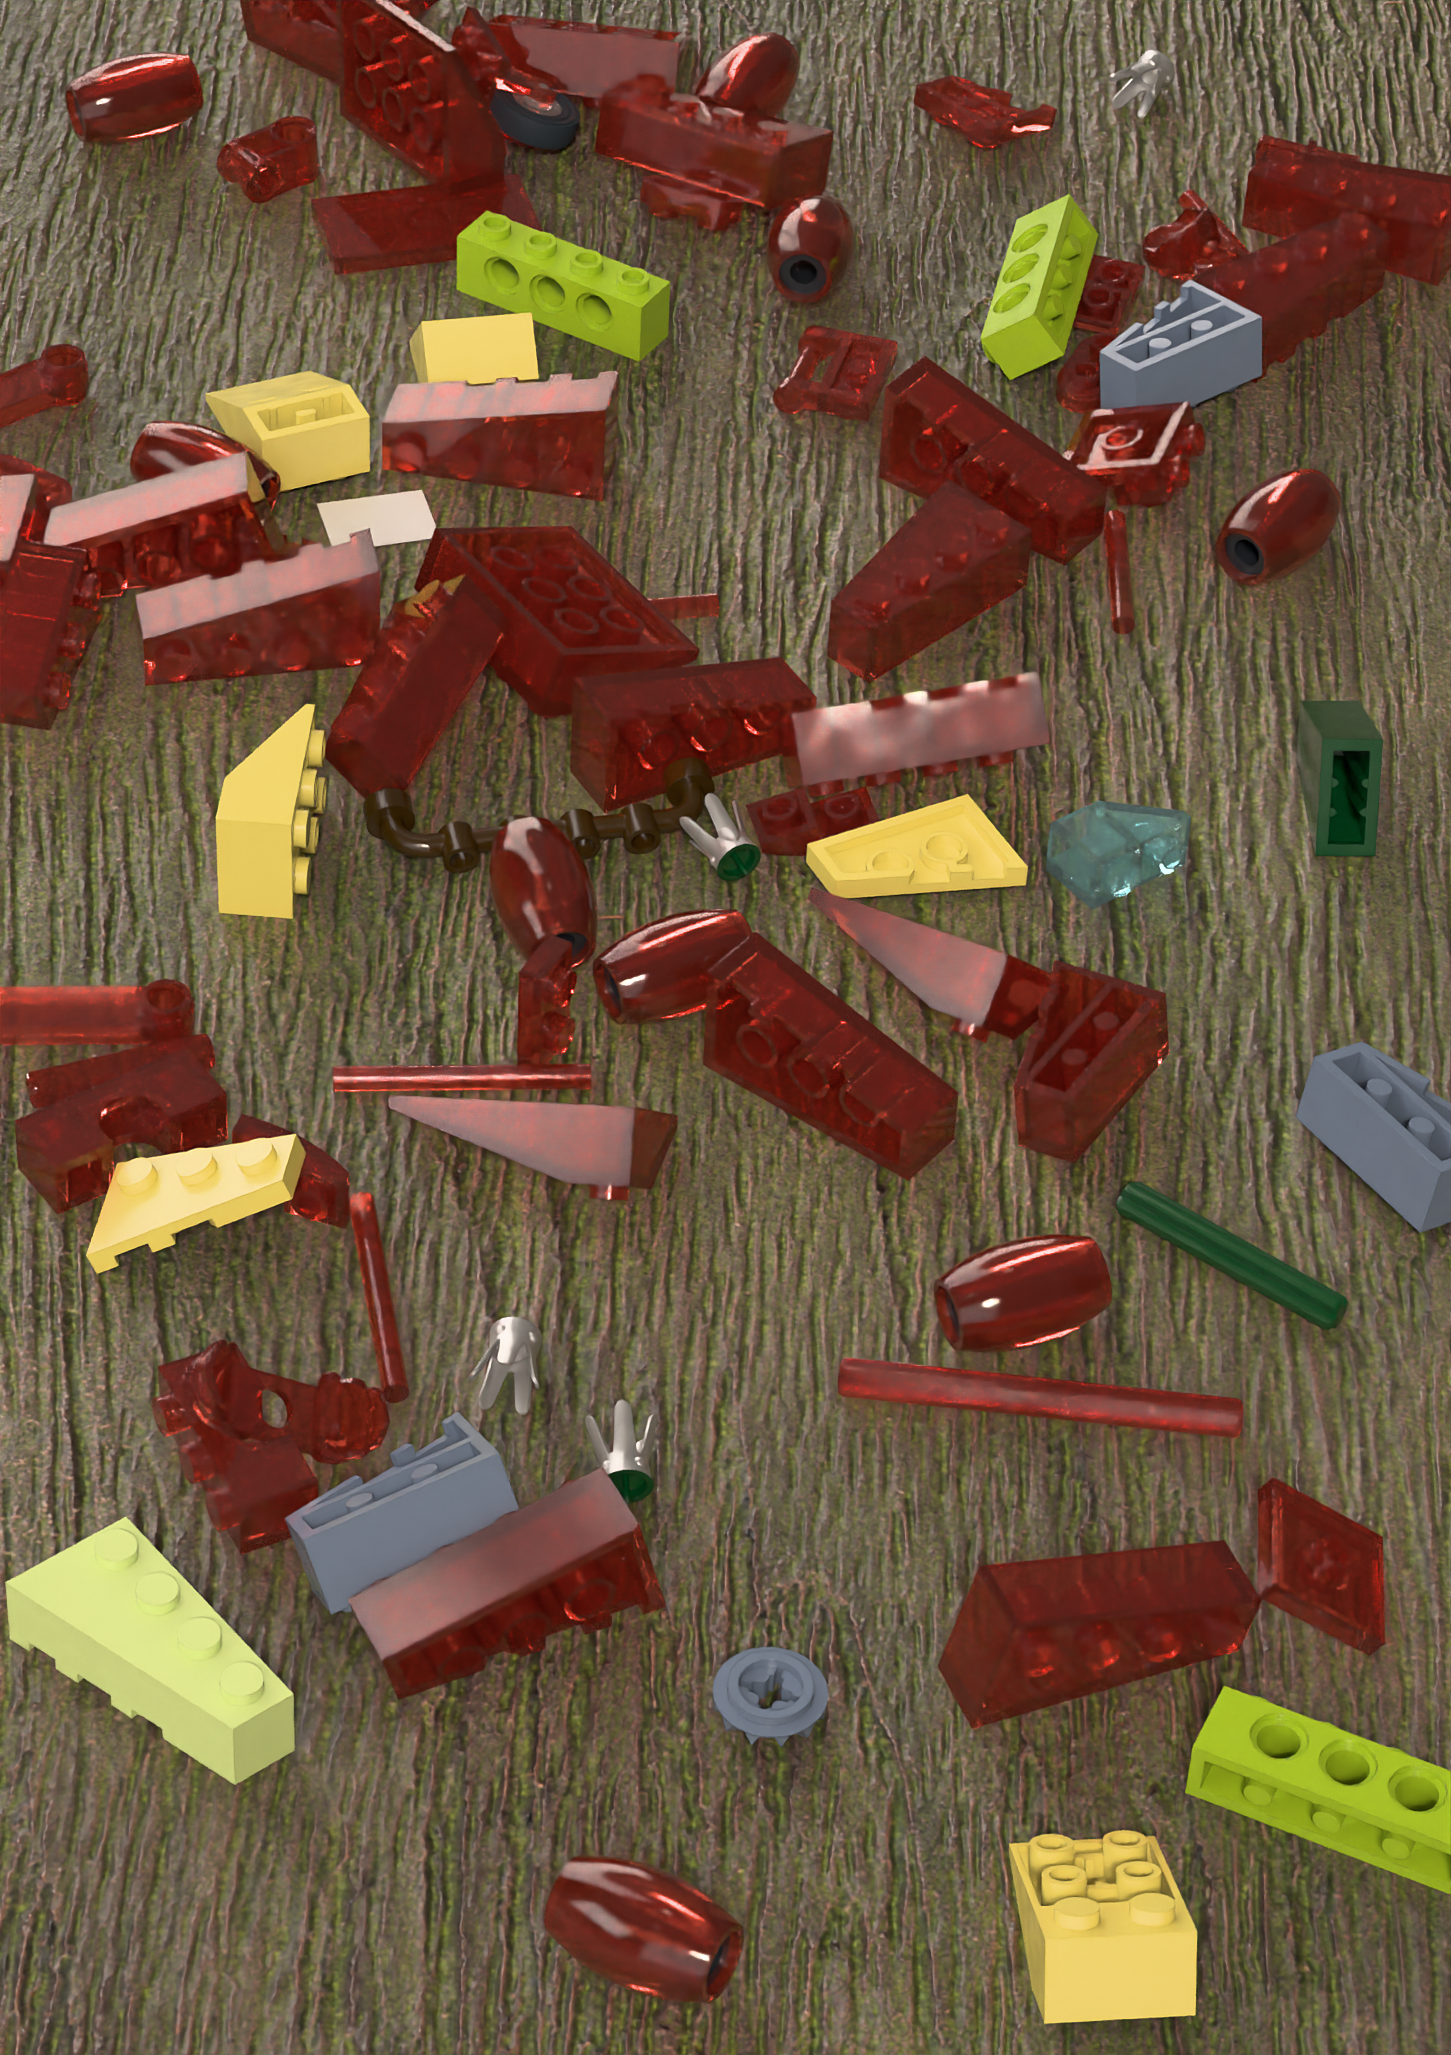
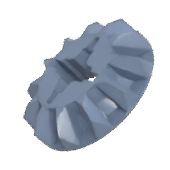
(750, 1678)

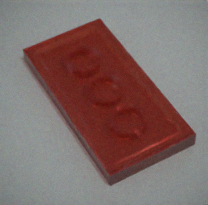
(410, 223)

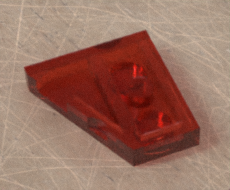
(980, 111)

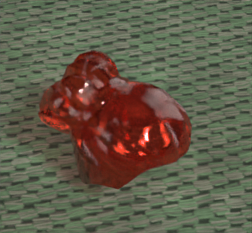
(1187, 245)

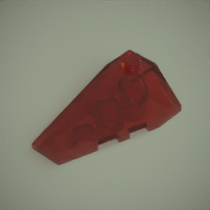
(950, 974)
(574, 1143)

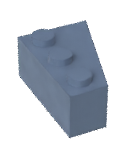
(1183, 353)
(1384, 1129)
(402, 1514)

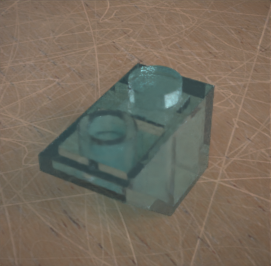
(1115, 848)

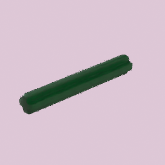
(1232, 1255)

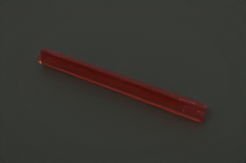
(1040, 1397)

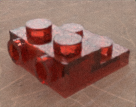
(1139, 450)

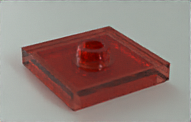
(1321, 1566)

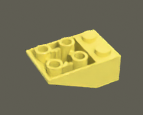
(299, 424)
(269, 821)
(1104, 1928)

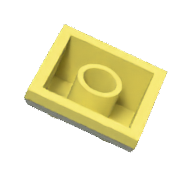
(476, 349)

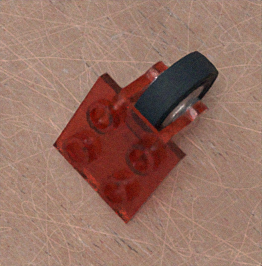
(521, 103)

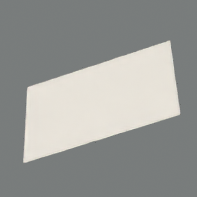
(390, 517)

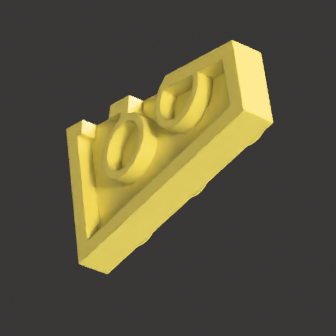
(918, 852)
(172, 1192)

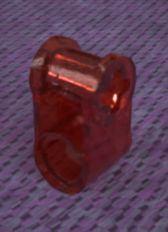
(278, 158)

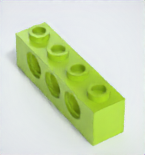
(563, 285)
(1039, 288)
(1325, 1786)

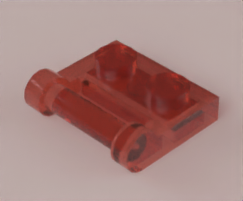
(851, 380)

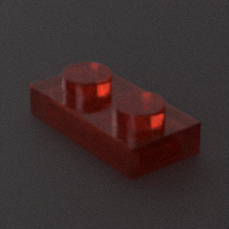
(545, 1001)

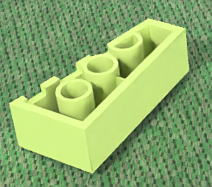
(157, 1647)

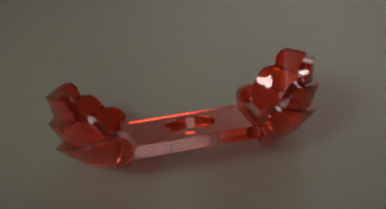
(328, 1421)

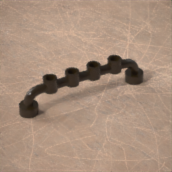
(686, 783)

